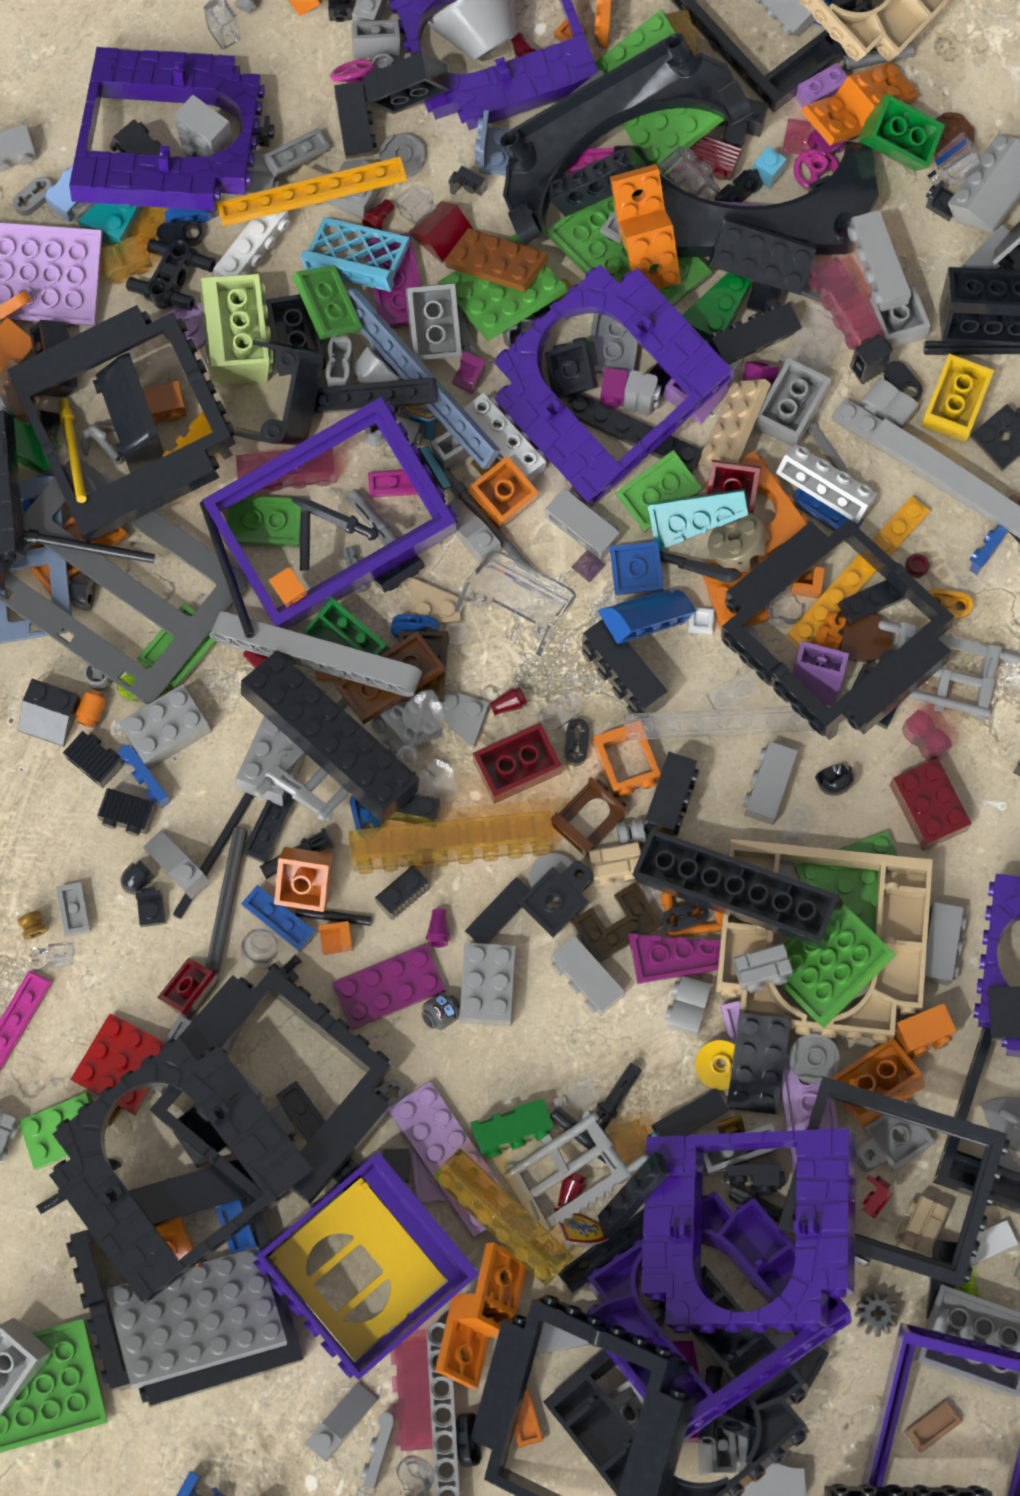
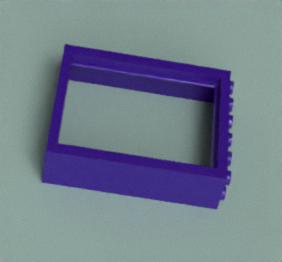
(906, 1342)

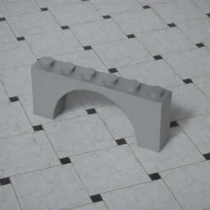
(778, 1479)

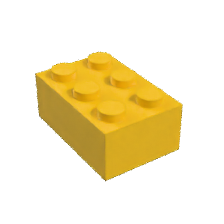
(957, 398)

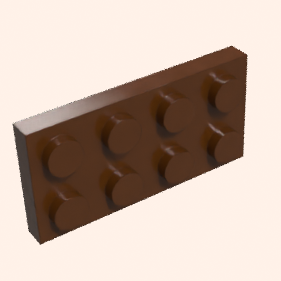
(370, 701)

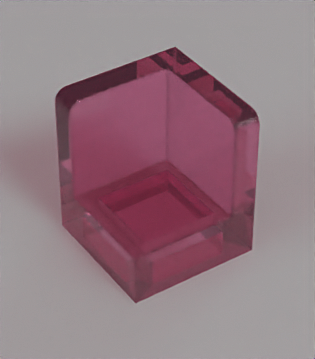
(796, 136)

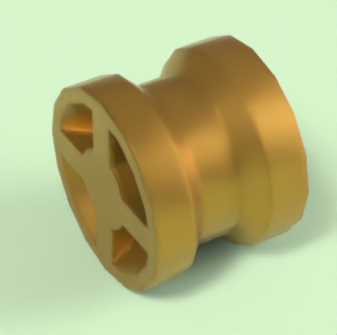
(32, 925)

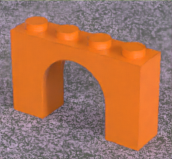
(787, 519)

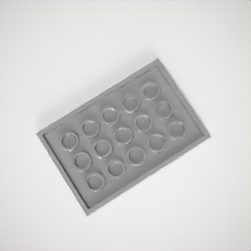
(198, 1321)

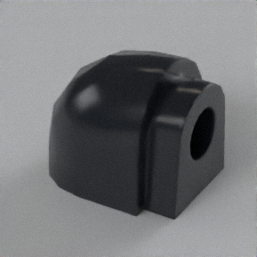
(82, 593)
(135, 878)

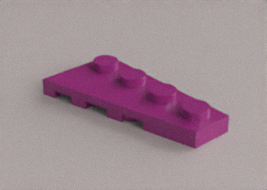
(669, 958)

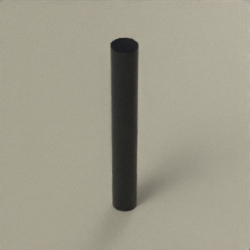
(335, 916)

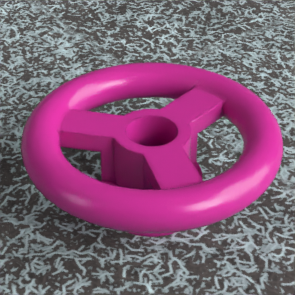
(351, 72)
(818, 159)

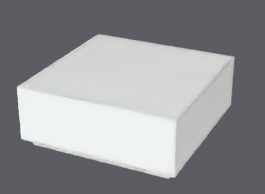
(701, 621)

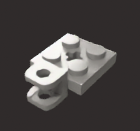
(883, 1148)

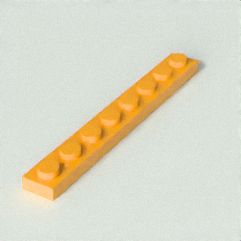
(311, 191)
(859, 571)

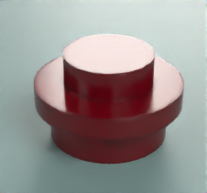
(917, 565)

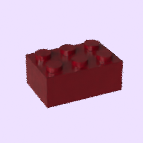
(517, 763)
(930, 804)

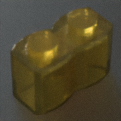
(125, 260)

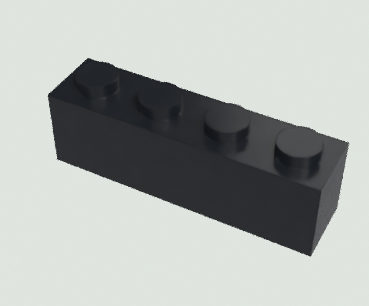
(756, 334)

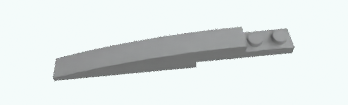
(930, 465)

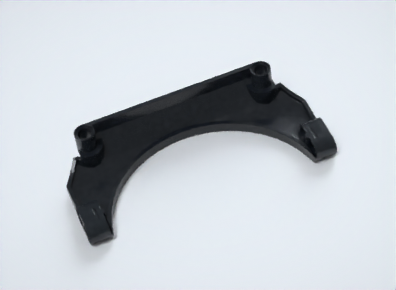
(650, 82)
(814, 218)

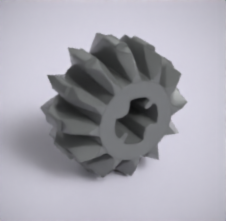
(882, 1321)

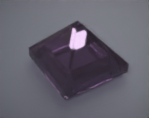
(588, 566)

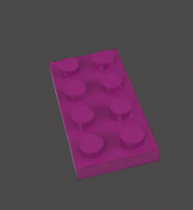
(393, 304)
(388, 987)

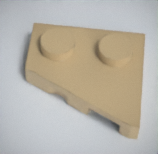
(433, 602)

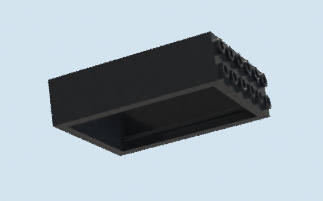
(982, 1194)

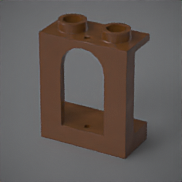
(591, 791)

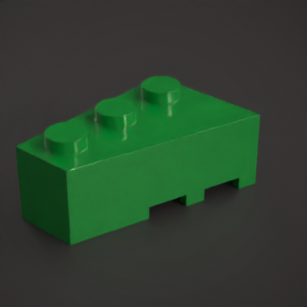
(718, 305)
(29, 448)
(341, 627)
(512, 1129)

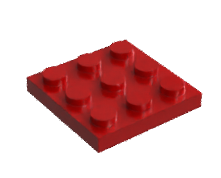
(111, 1055)

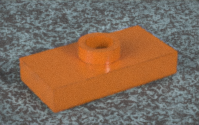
(527, 1426)

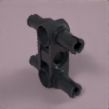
(170, 274)
(738, 1419)

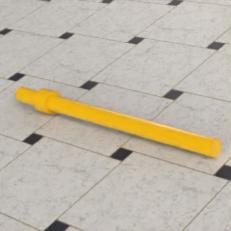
(67, 419)

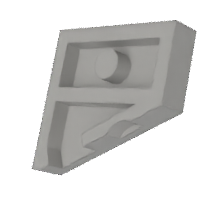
(464, 715)

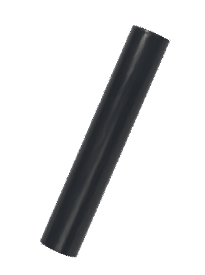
(305, 541)

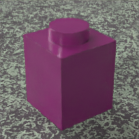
(613, 387)

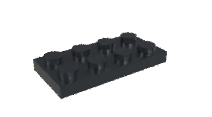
(758, 1061)

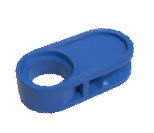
(413, 623)

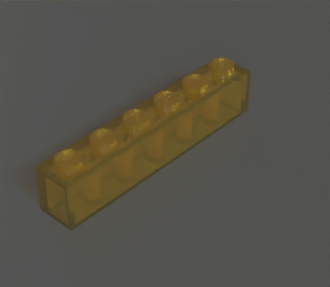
(503, 1217)

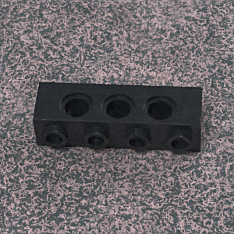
(592, 182)

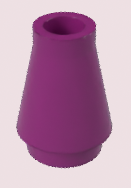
(438, 930)

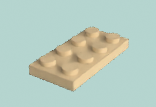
(735, 422)

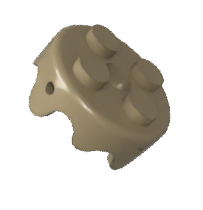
(738, 552)

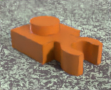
(828, 635)

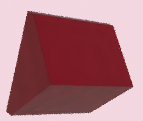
(441, 230)
(734, 476)
(189, 988)

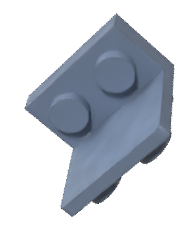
(488, 150)

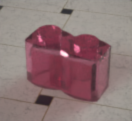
(921, 732)

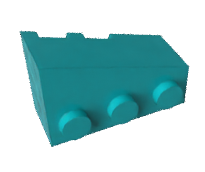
(112, 219)

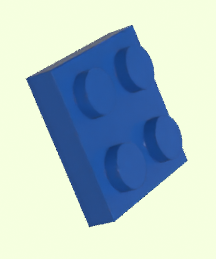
(636, 568)

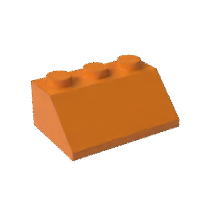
(882, 1071)

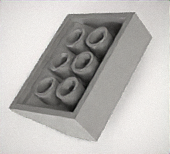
(978, 1321)

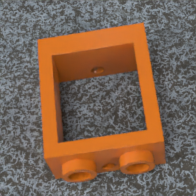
(626, 787)

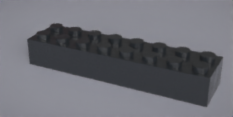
(329, 736)
(738, 889)

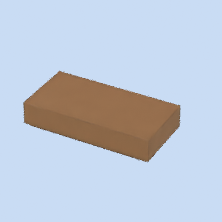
(933, 1426)

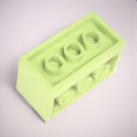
(231, 320)

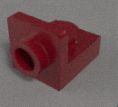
(877, 1200)

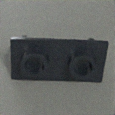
(745, 185)

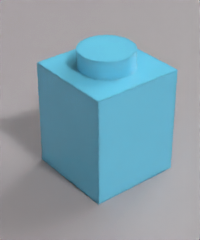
(769, 166)

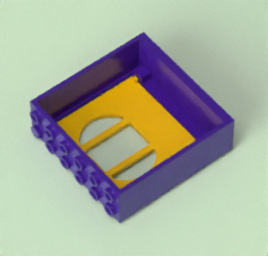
(402, 1261)

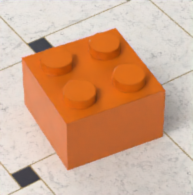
(503, 492)
(303, 879)
(924, 1031)

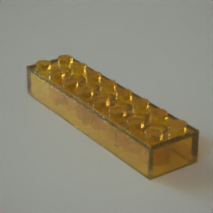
(451, 841)

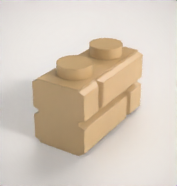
(614, 863)
(922, 1226)

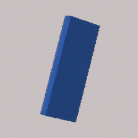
(647, 614)

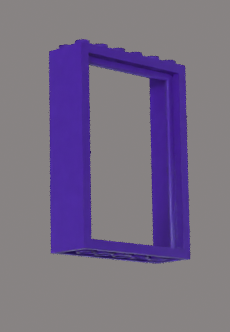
(374, 565)

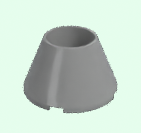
(476, 25)

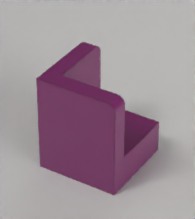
(816, 140)
(760, 370)
(469, 373)

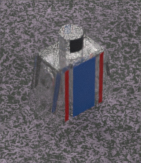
(956, 161)

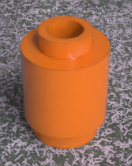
(90, 708)

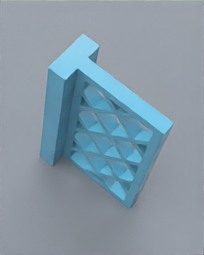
(352, 271)

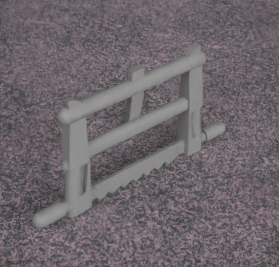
(985, 682)
(303, 794)
(604, 1147)

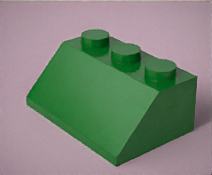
(902, 133)

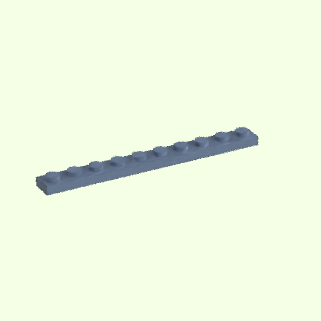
(411, 367)

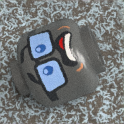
(440, 1011)

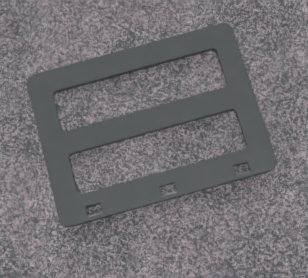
(186, 630)

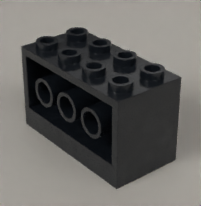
(980, 306)

